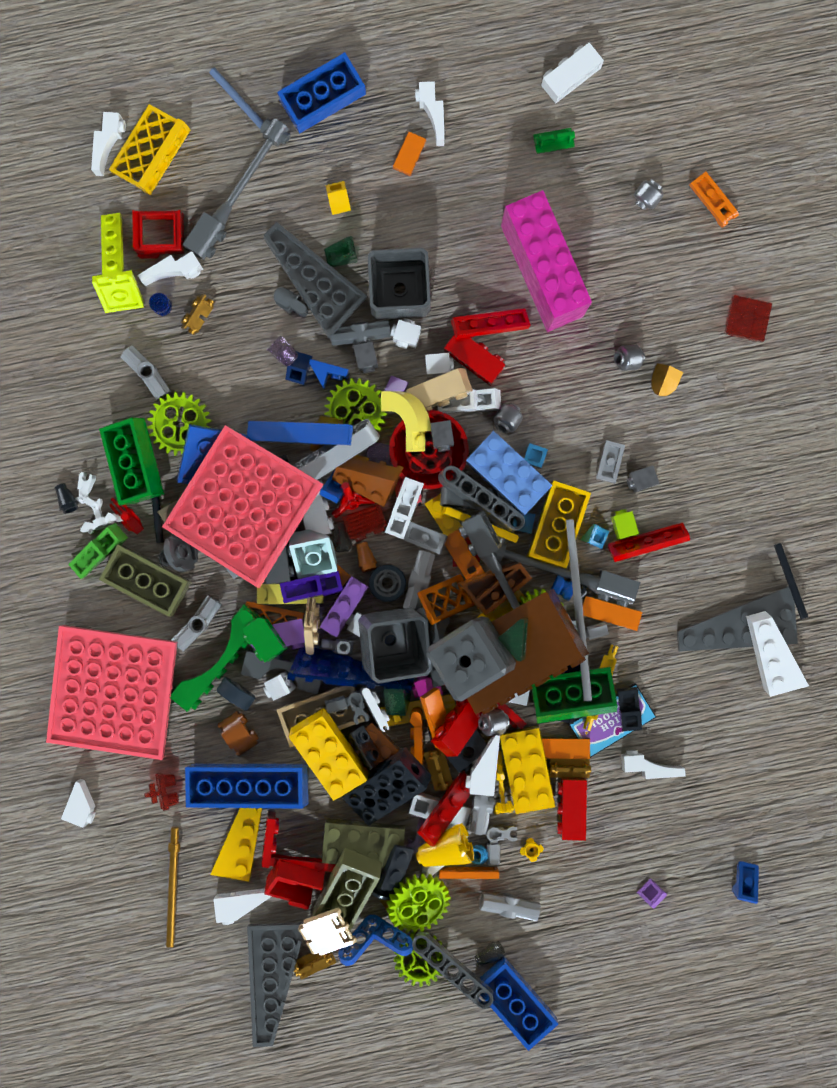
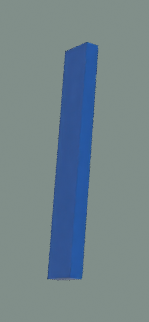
(300, 432)

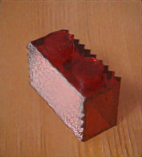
(365, 522)

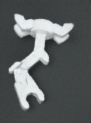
(100, 521)

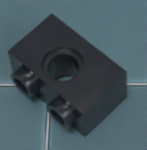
(464, 762)

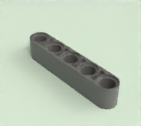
(490, 499)
(458, 978)

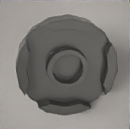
(178, 554)

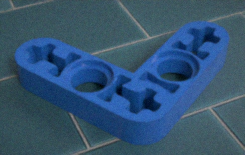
(375, 932)

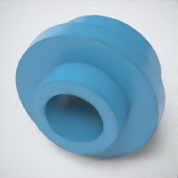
(484, 854)

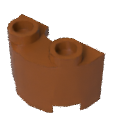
(237, 734)

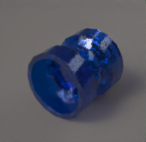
(164, 305)

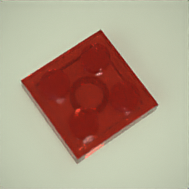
(748, 318)

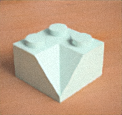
(312, 553)

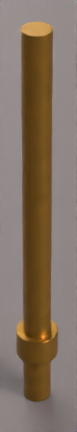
(173, 848)

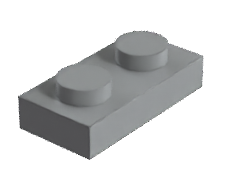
(610, 462)
(425, 537)

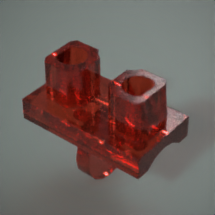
(166, 800)

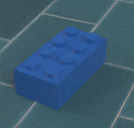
(322, 92)
(518, 1004)

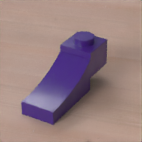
(311, 587)

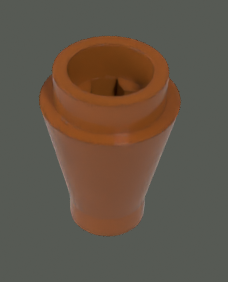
(366, 559)

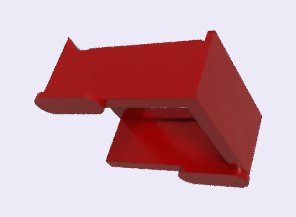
(152, 251)
(293, 883)

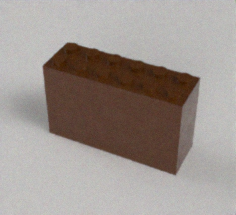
(549, 650)

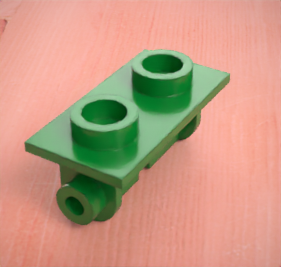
(554, 140)

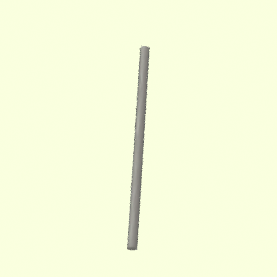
(578, 605)

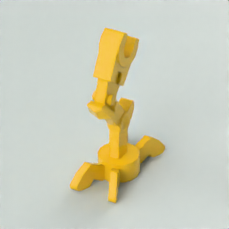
(502, 807)

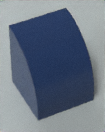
(299, 369)

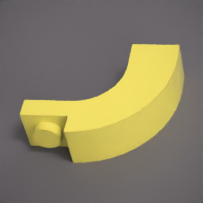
(413, 415)

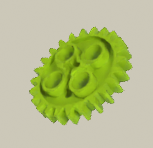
(342, 398)
(161, 420)
(418, 903)

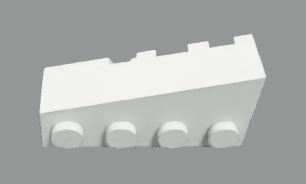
(775, 661)

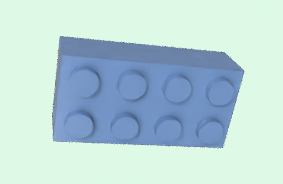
(508, 473)

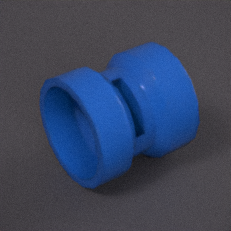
(563, 587)

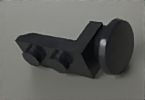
(393, 872)

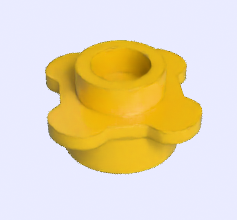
(538, 848)

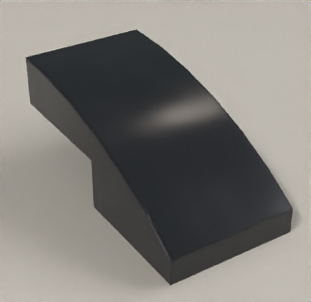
(629, 709)

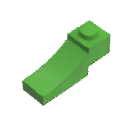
(97, 550)

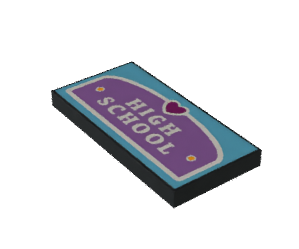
(607, 727)

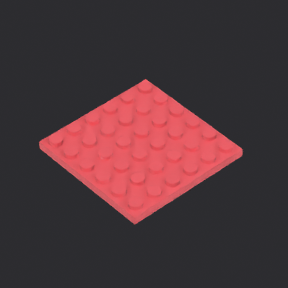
(242, 506)
(111, 692)

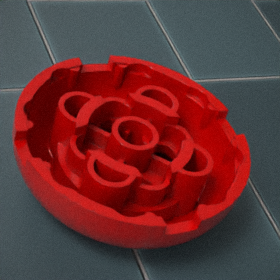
(415, 467)

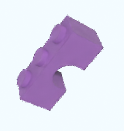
(344, 606)

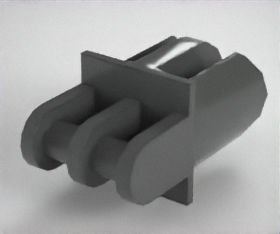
(290, 302)

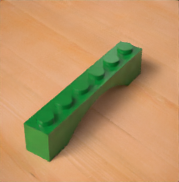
(191, 690)

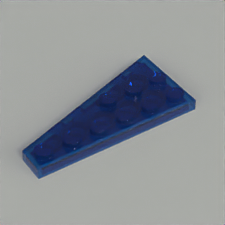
(337, 670)

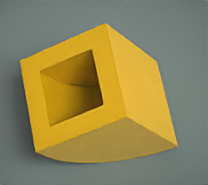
(338, 197)

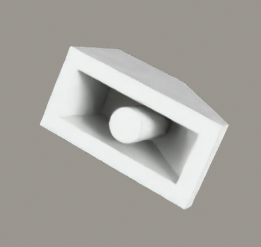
(79, 806)

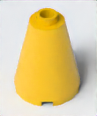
(449, 850)

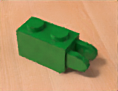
(262, 636)

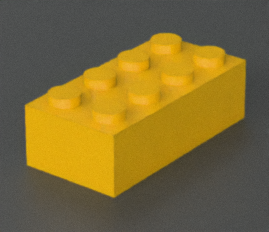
(550, 536)
(328, 754)
(527, 769)

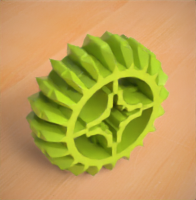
(408, 970)

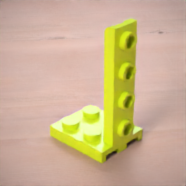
(115, 287)

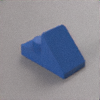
(322, 371)
(332, 490)
(746, 882)

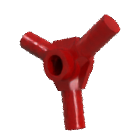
(350, 500)

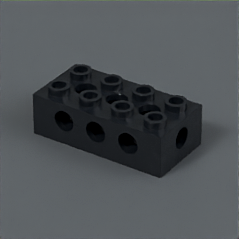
(388, 786)

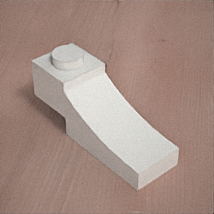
(426, 97)
(103, 141)
(168, 267)
(476, 400)
(404, 507)
(635, 762)

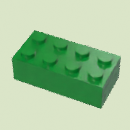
(131, 461)
(563, 696)

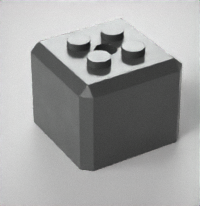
(397, 267)
(487, 654)
(403, 657)

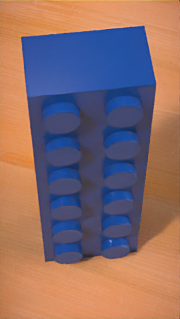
(246, 786)

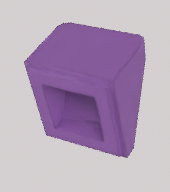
(396, 384)
(652, 893)

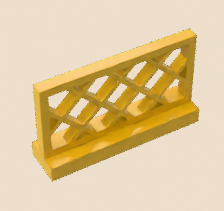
(163, 155)

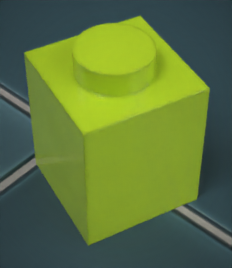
(624, 524)

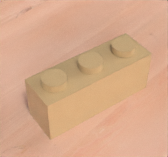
(442, 389)

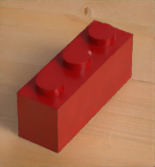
(475, 358)
(457, 729)
(572, 808)

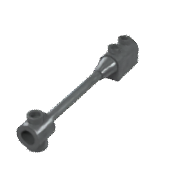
(211, 228)
(485, 544)
(605, 584)

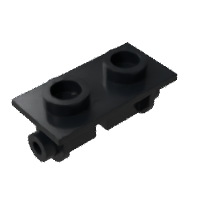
(369, 753)

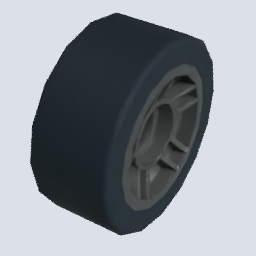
(235, 693)

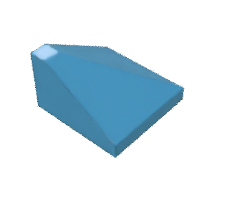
(595, 536)

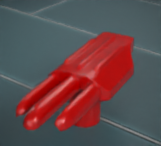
(129, 517)

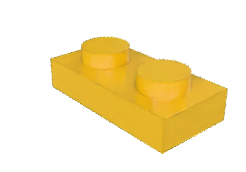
(444, 522)

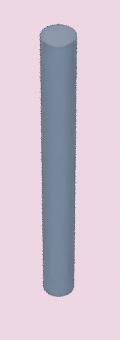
(236, 97)

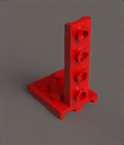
(269, 857)

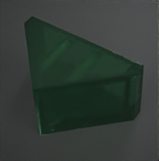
(341, 252)
(516, 639)
(396, 701)

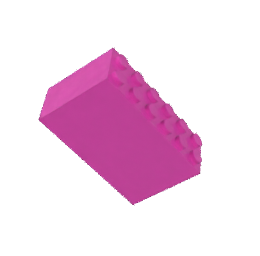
(545, 261)

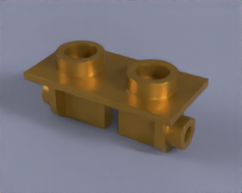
(192, 319)
(570, 768)
(438, 769)
(313, 963)

